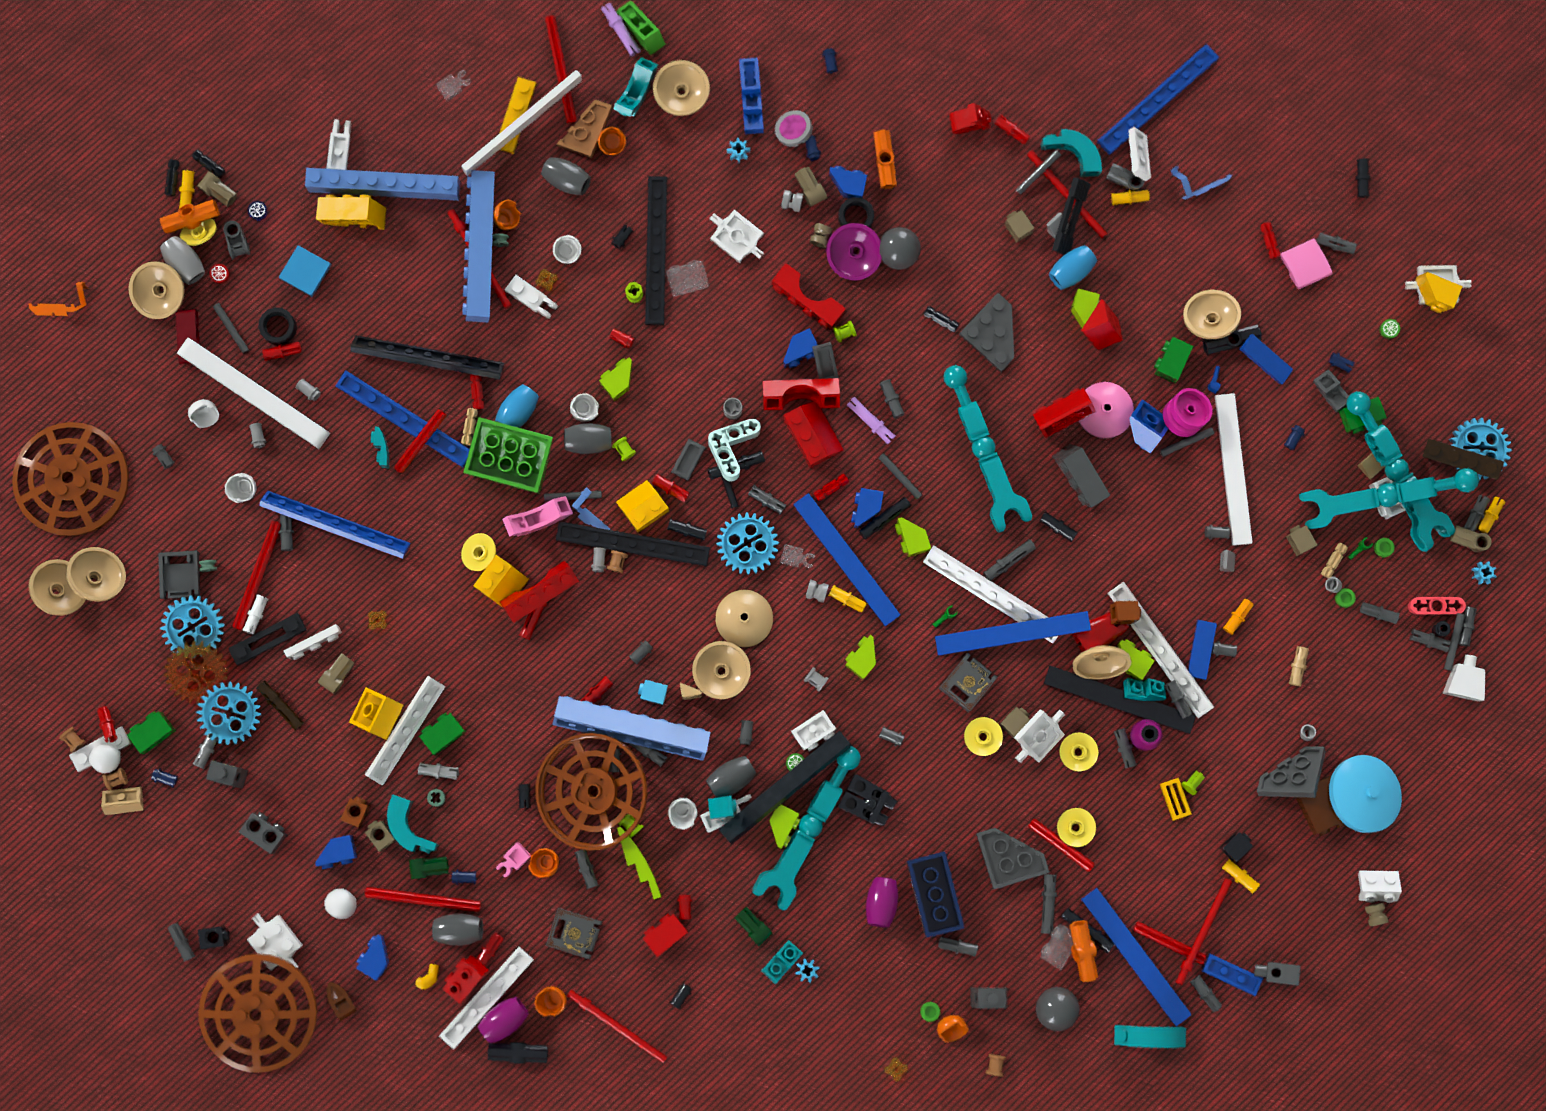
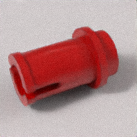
(622, 338)
(684, 906)

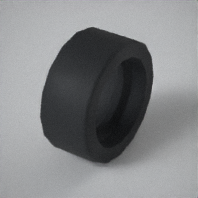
(856, 201)
(277, 312)

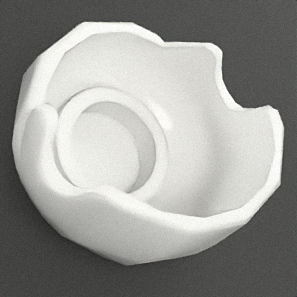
(567, 249)
(584, 407)
(203, 413)
(240, 487)
(105, 758)
(682, 813)
(340, 904)

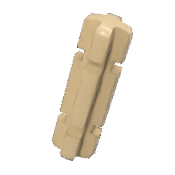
(469, 426)
(1334, 560)

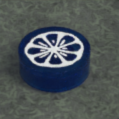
(257, 210)

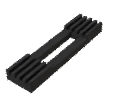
(1078, 191)
(242, 652)

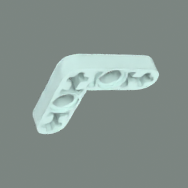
(727, 441)

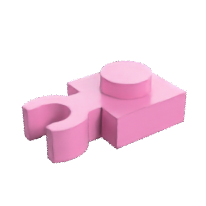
(515, 857)

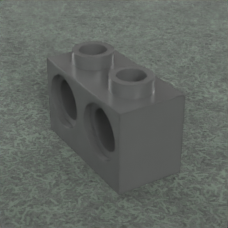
(261, 836)

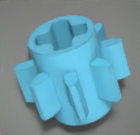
(738, 144)
(1488, 570)
(810, 965)

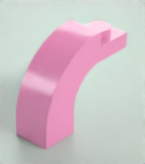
(538, 518)

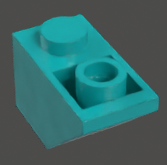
(722, 807)

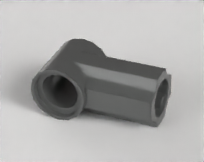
(1123, 178)

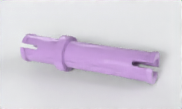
(616, 22)
(876, 425)

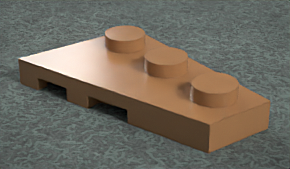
(583, 136)

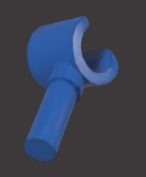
(1213, 385)

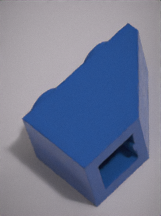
(847, 182)
(800, 348)
(868, 506)
(337, 850)
(375, 959)

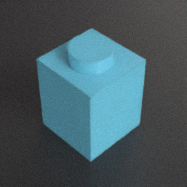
(653, 692)

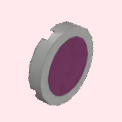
(793, 128)

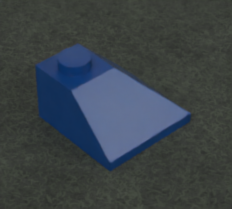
(1147, 426)

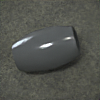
(566, 176)
(587, 438)
(731, 777)
(457, 929)

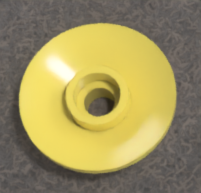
(200, 234)
(472, 551)
(993, 736)
(1088, 749)
(1086, 825)

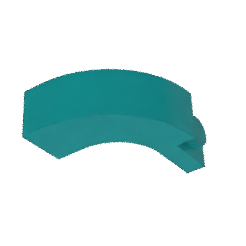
(637, 88)
(1080, 146)
(398, 824)
(1150, 1036)

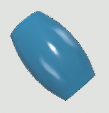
(1072, 267)
(517, 407)

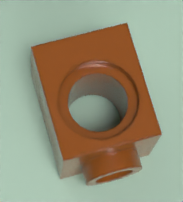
(1125, 612)
(349, 818)

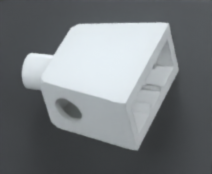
(1466, 680)

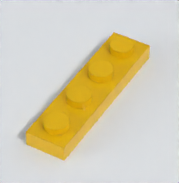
(518, 106)

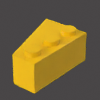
(350, 210)

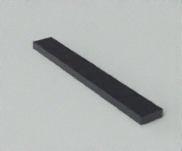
(656, 250)
(427, 357)
(632, 544)
(1116, 699)
(785, 787)

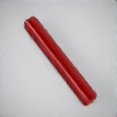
(420, 441)
(1056, 841)
(1167, 941)

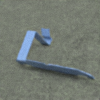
(1183, 178)
(585, 515)

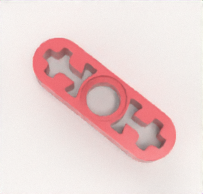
(1423, 600)

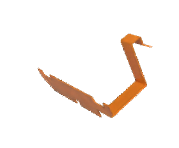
(60, 309)

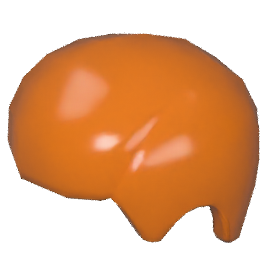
(611, 141)
(506, 215)
(543, 863)
(550, 1001)
(952, 1028)

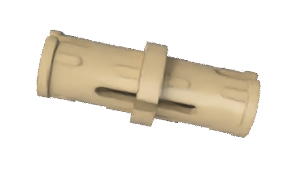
(1298, 666)

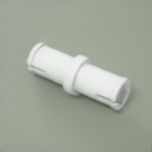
(255, 614)

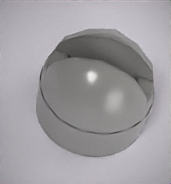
(1333, 584)
(1311, 732)

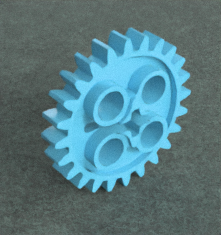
(1480, 432)
(737, 528)
(183, 612)
(233, 696)

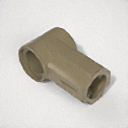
(214, 187)
(811, 189)
(1469, 539)
(334, 677)

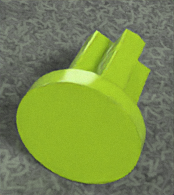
(1193, 782)

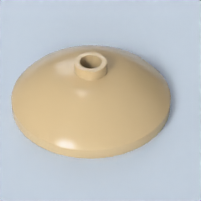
(681, 76)
(146, 294)
(1212, 306)
(96, 564)
(52, 576)
(746, 632)
(716, 656)
(1101, 662)

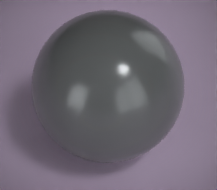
(899, 248)
(1057, 1009)

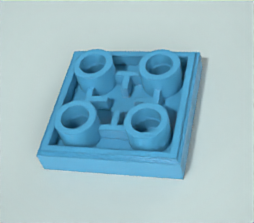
(305, 271)

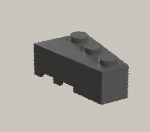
(1081, 475)

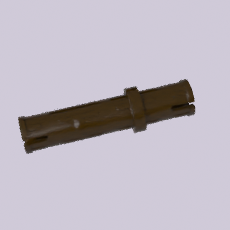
(277, 702)

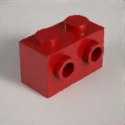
(664, 935)
(465, 979)

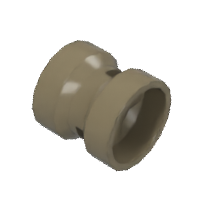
(821, 235)
(1377, 916)

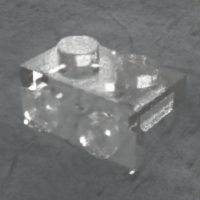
(687, 278)
(1058, 948)

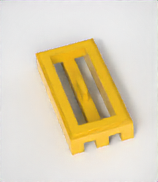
(1170, 807)

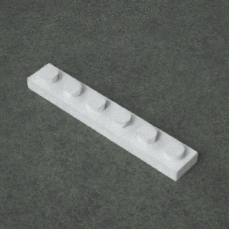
(405, 730)
(486, 997)

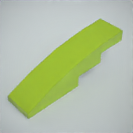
(634, 856)

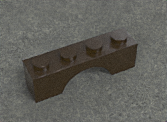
(1463, 459)

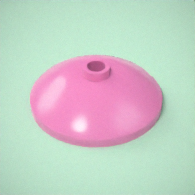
(1108, 423)

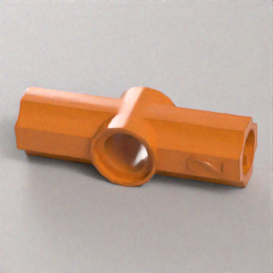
(884, 148)
(189, 216)
(1083, 951)

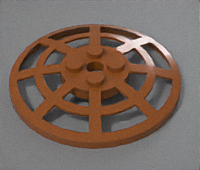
(78, 486)
(581, 793)
(266, 1004)

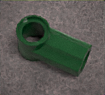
(426, 867)
(756, 929)

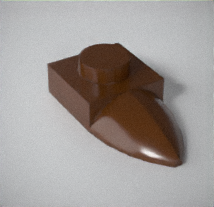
(340, 1001)

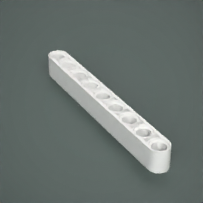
(253, 393)

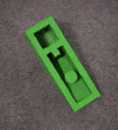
(641, 27)

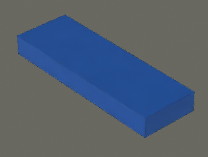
(1266, 359)
(1201, 649)
(1232, 974)

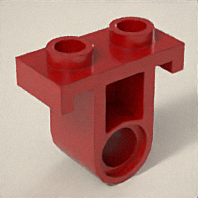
(970, 119)

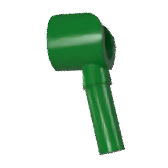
(1361, 547)
(944, 617)

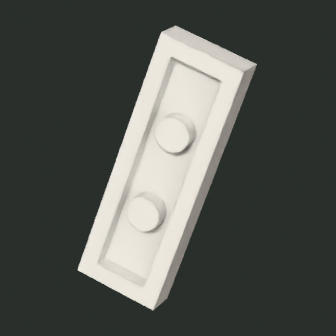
(1139, 154)
(313, 642)
(81, 757)

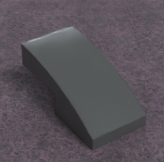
(1331, 390)

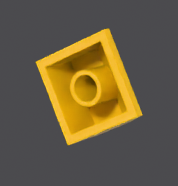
(1438, 292)
(642, 506)
(500, 580)
(376, 713)

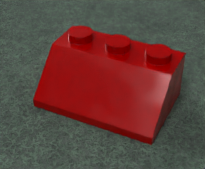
(1064, 412)
(812, 433)

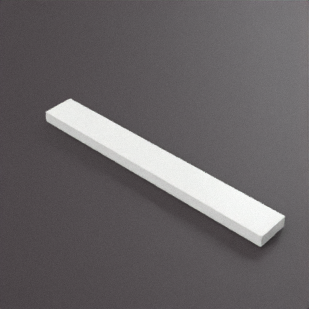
(522, 122)
(1233, 469)
(982, 587)
(1165, 655)

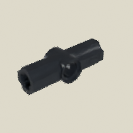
(1214, 346)
(517, 1052)

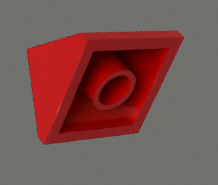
(1102, 327)

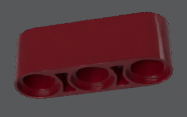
(187, 327)

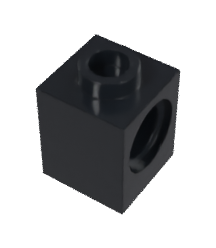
(1237, 846)
(205, 941)

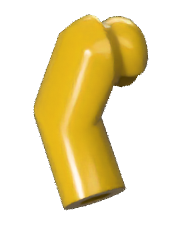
(430, 979)

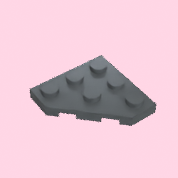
(992, 332)
(1294, 775)
(1009, 859)

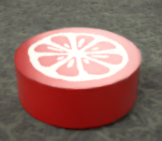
(219, 274)

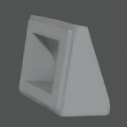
(1052, 225)
(1227, 561)

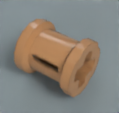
(617, 561)
(72, 739)
(110, 783)
(995, 1065)

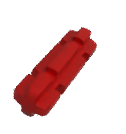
(1270, 240)
(477, 392)
(831, 487)

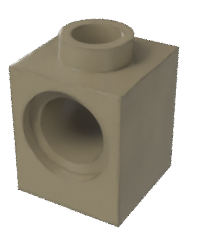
(1019, 225)
(1301, 539)
(1015, 721)
(388, 837)

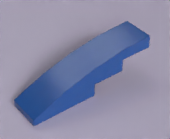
(751, 95)

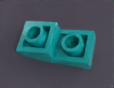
(379, 442)
(1146, 691)
(781, 962)

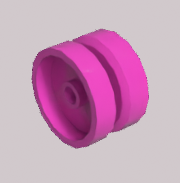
(1187, 412)

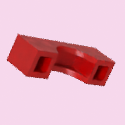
(826, 312)
(780, 392)
(524, 602)

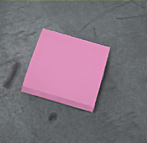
(1306, 263)

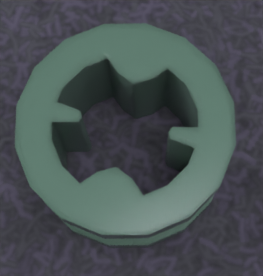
(500, 240)
(207, 565)
(430, 797)

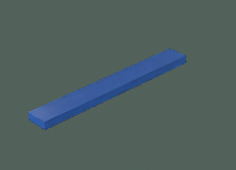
(1158, 99)
(401, 417)
(334, 524)
(846, 559)
(1013, 633)
(1136, 957)

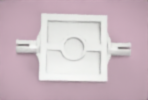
(736, 236)
(1447, 272)
(1039, 736)
(274, 939)

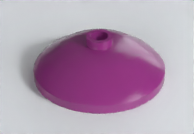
(842, 256)

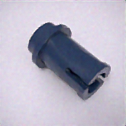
(830, 60)
(812, 149)
(1339, 361)
(1294, 437)
(164, 777)
(463, 877)

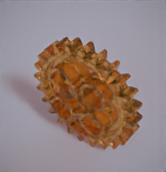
(180, 681)

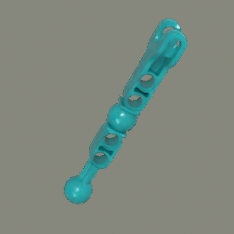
(984, 449)
(1388, 454)
(1385, 495)
(809, 827)

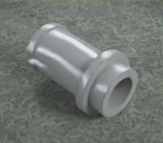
(307, 389)
(257, 435)
(598, 560)

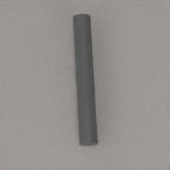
(1049, 161)
(230, 327)
(1188, 441)
(900, 476)
(571, 495)
(1454, 641)

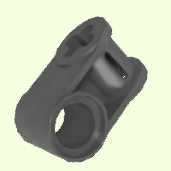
(236, 243)

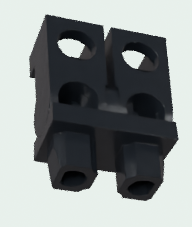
(873, 800)

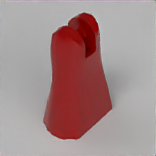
(1101, 633)

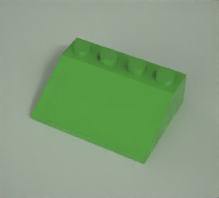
(508, 455)

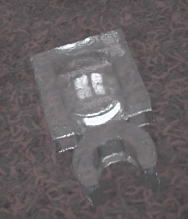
(451, 87)
(793, 556)

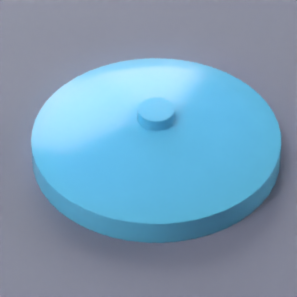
(1365, 794)

